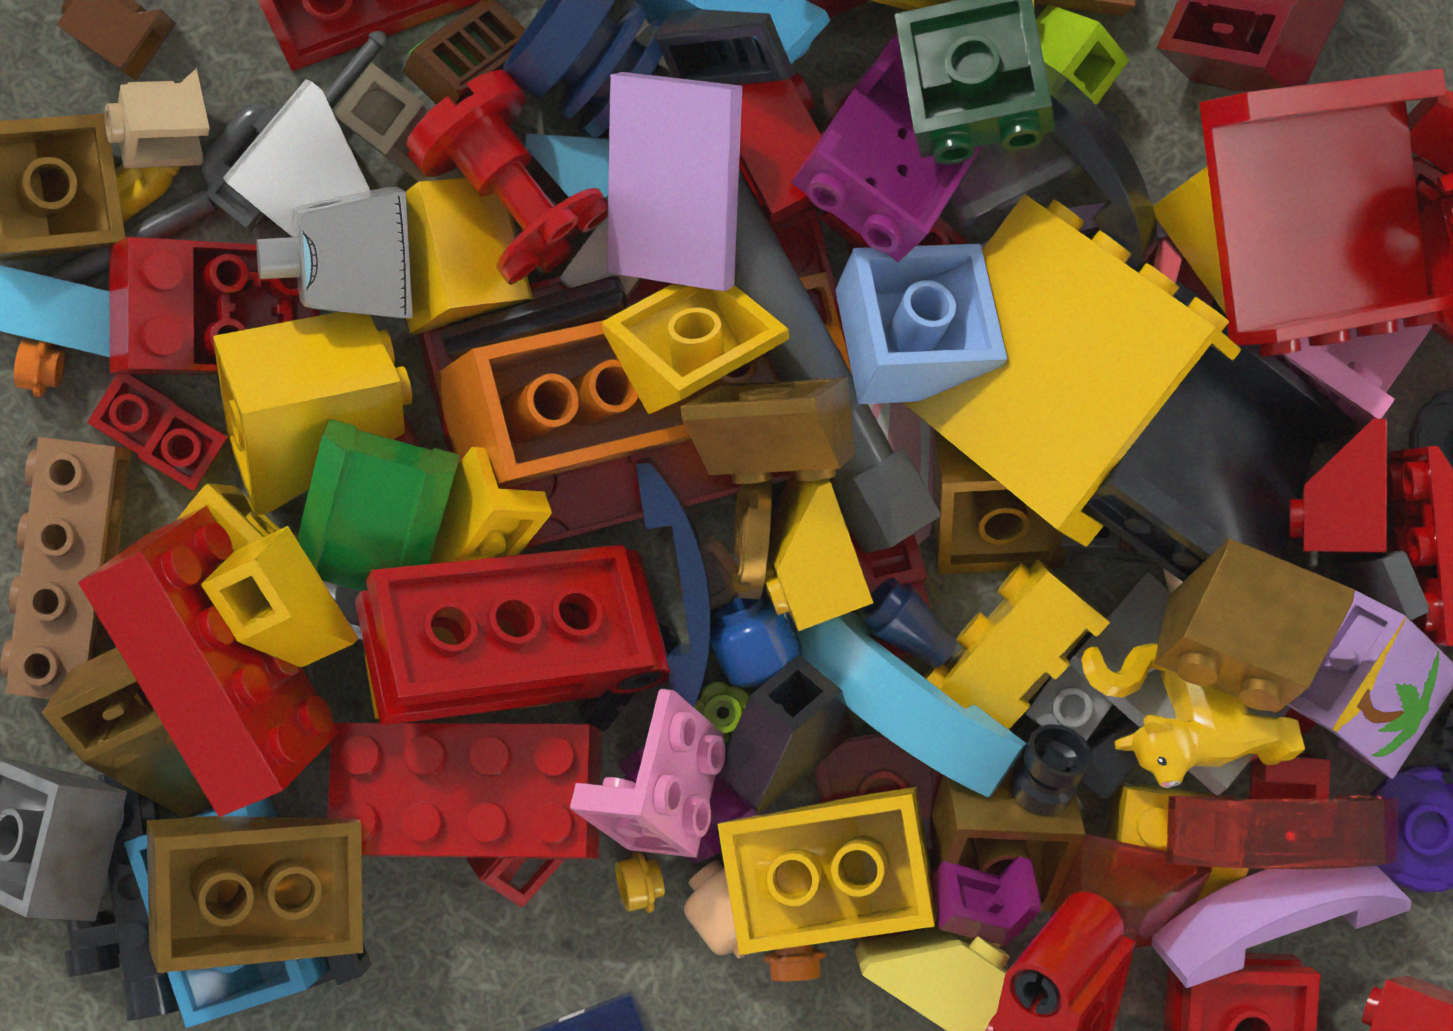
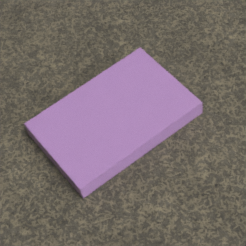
(673, 179)

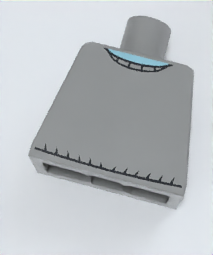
(347, 254)

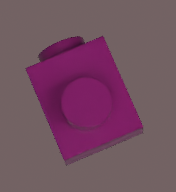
(986, 903)

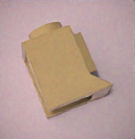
(158, 123)

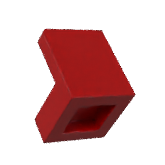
(1299, 778)

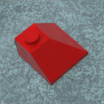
(1347, 498)

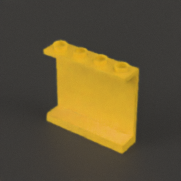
(1084, 367)

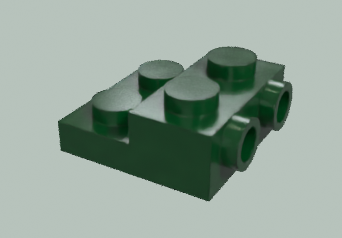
(974, 77)

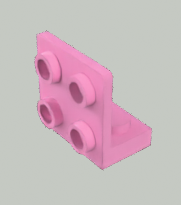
(1357, 371)
(672, 794)

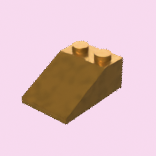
(252, 890)

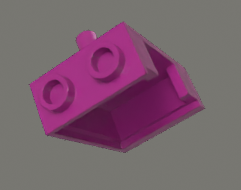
(871, 164)

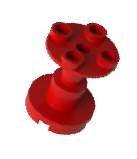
(494, 160)

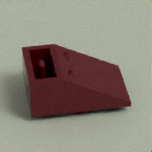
(1248, 41)

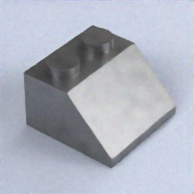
(55, 840)

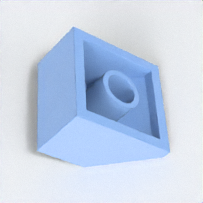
(918, 321)

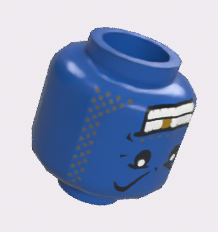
(752, 641)

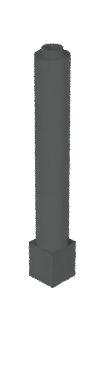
(879, 486)

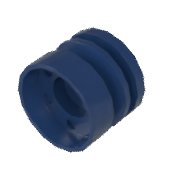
(583, 48)

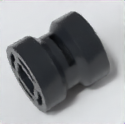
(1050, 770)

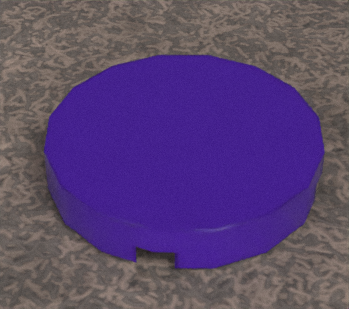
(1422, 811)

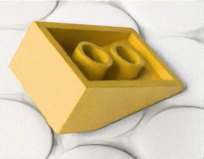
(828, 872)

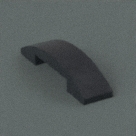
(1103, 154)

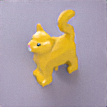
(1208, 722)

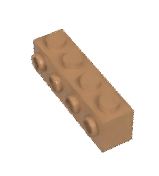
(63, 538)

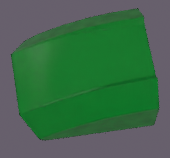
(372, 504)

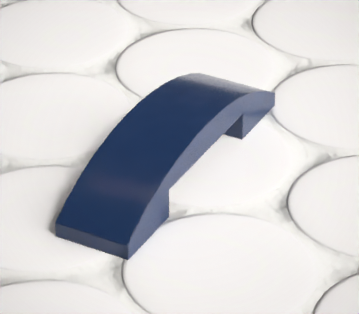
(663, 508)

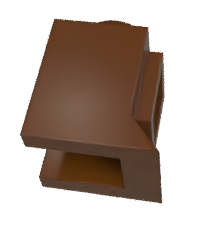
(117, 31)

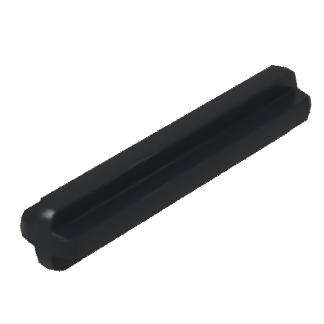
(536, 316)

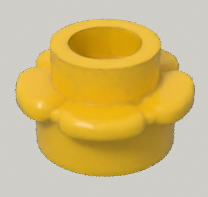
(639, 882)

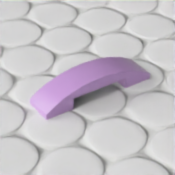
(1216, 931)

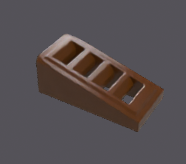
(436, 78)

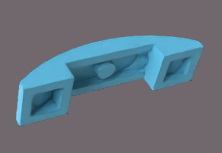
(54, 311)
(909, 708)

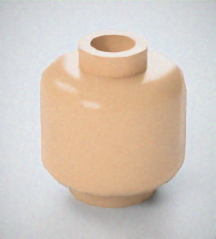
(711, 910)

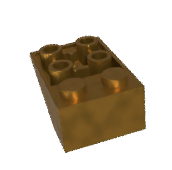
(119, 734)

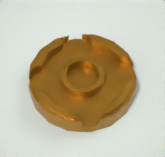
(751, 538)

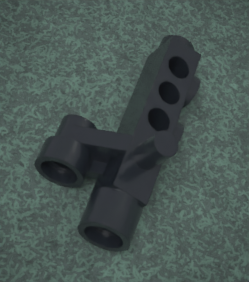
(98, 944)

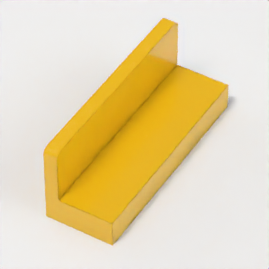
(482, 518)

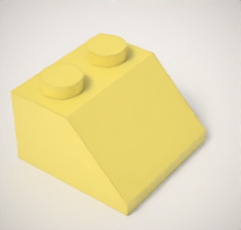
(938, 974)

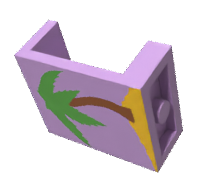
(1378, 685)

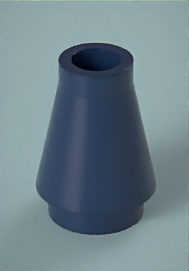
(908, 623)

